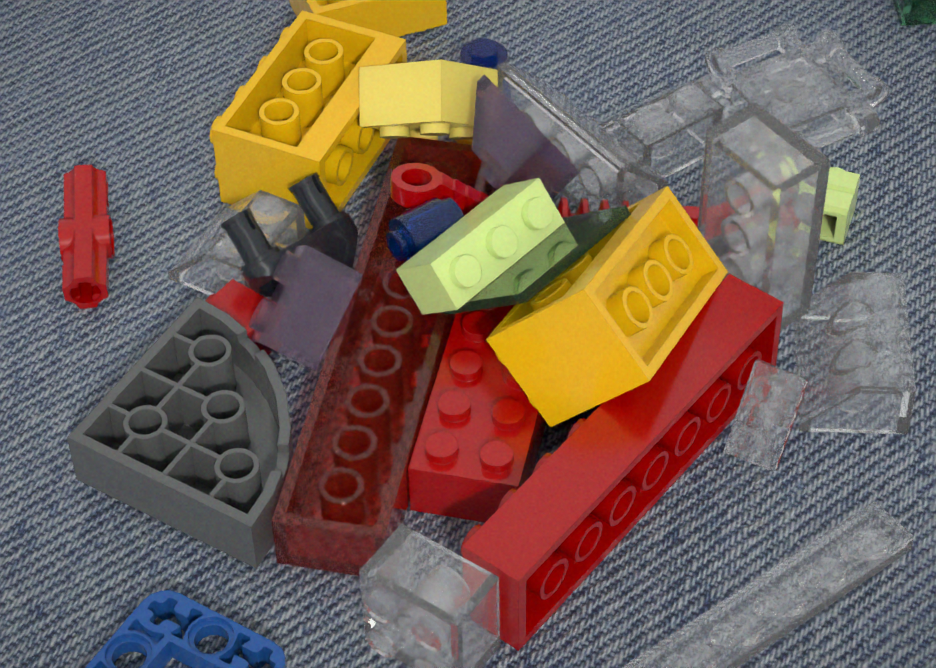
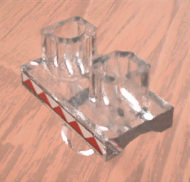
(766, 415)

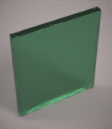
(547, 259)

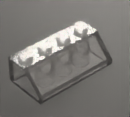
(605, 165)

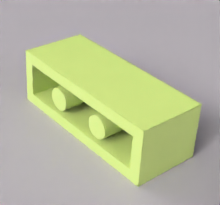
(480, 246)

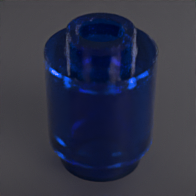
(420, 226)

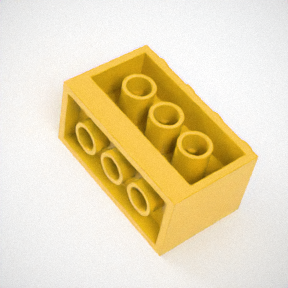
(303, 113)
(610, 312)

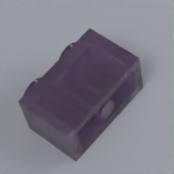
(304, 306)

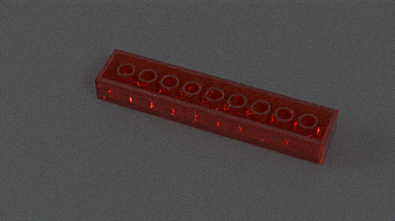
(371, 397)

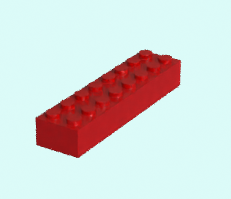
(621, 461)

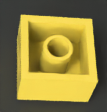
(421, 98)

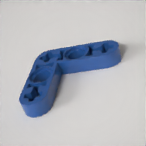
(165, 640)

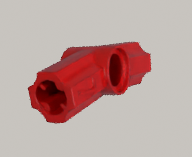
(86, 237)

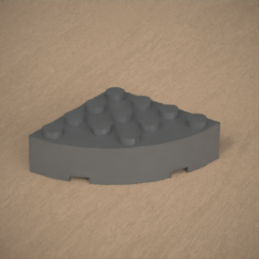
(195, 435)

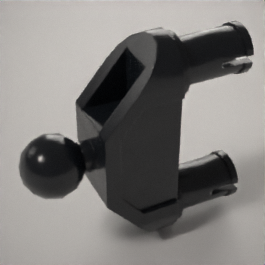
(331, 234)

